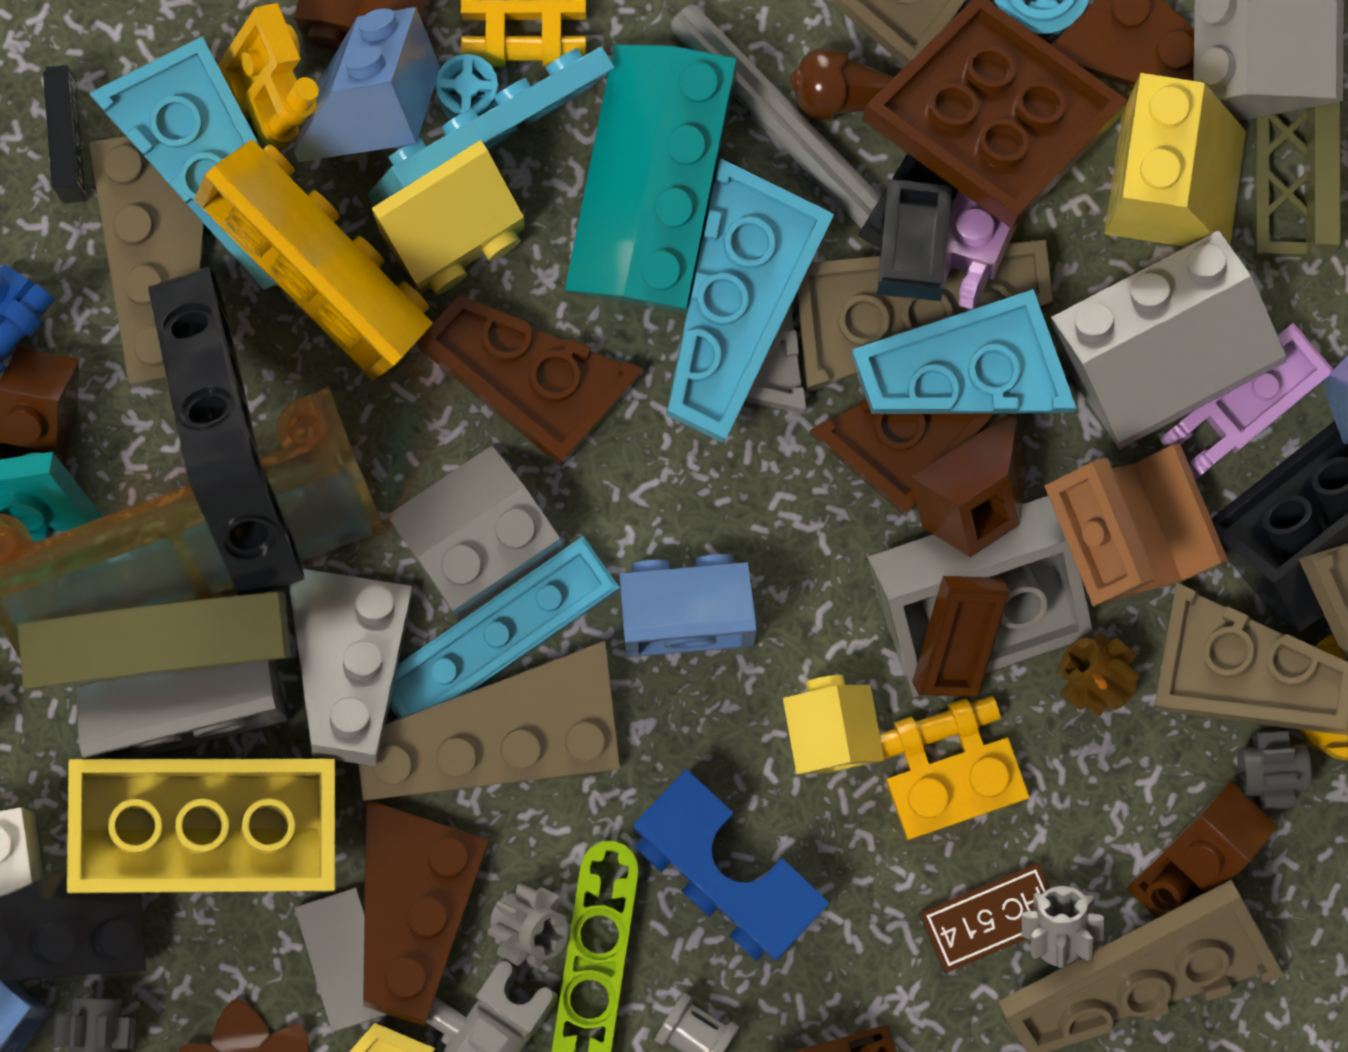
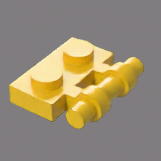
(499, 48)
(263, 80)
(957, 786)

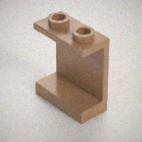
(1135, 525)

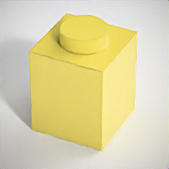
(833, 726)

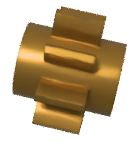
(1098, 674)

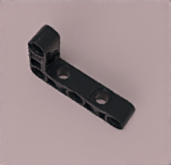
(220, 435)

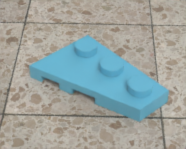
(968, 364)

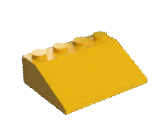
(312, 258)

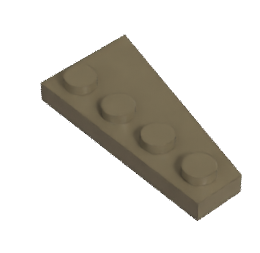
(147, 241)
(844, 312)

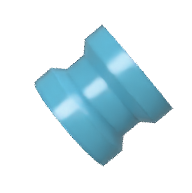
(466, 77)

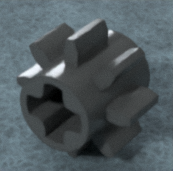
(1274, 770)
(94, 1027)

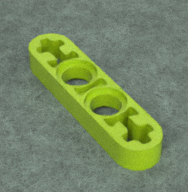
(585, 965)

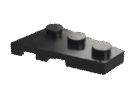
(68, 934)

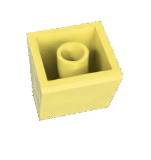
(1175, 164)

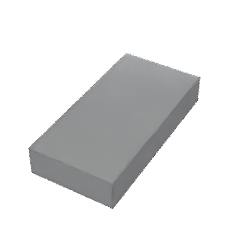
(336, 951)

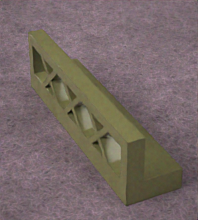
(1320, 183)

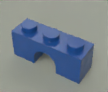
(681, 834)

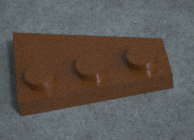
(531, 379)

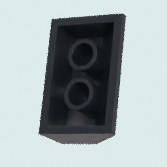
(1288, 517)

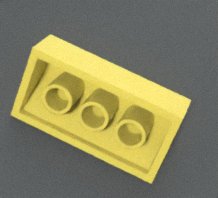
(201, 825)

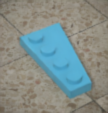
(517, 103)
(184, 125)
(743, 283)

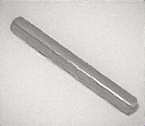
(781, 118)

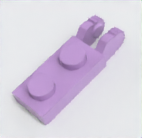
(974, 246)
(1255, 405)

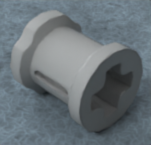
(695, 1030)

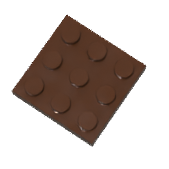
(994, 111)

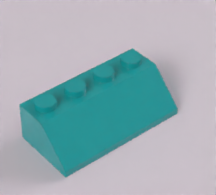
(651, 175)

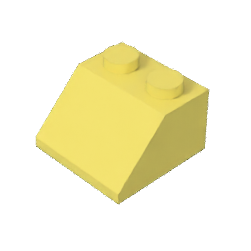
(450, 220)

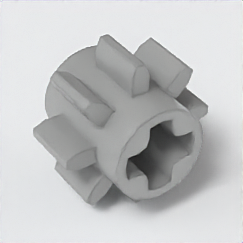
(529, 926)
(1062, 926)

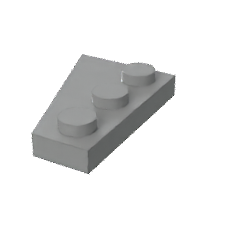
(348, 659)

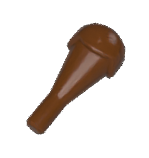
(834, 85)

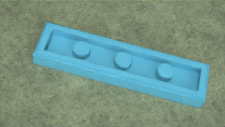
(503, 630)

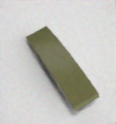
(154, 640)

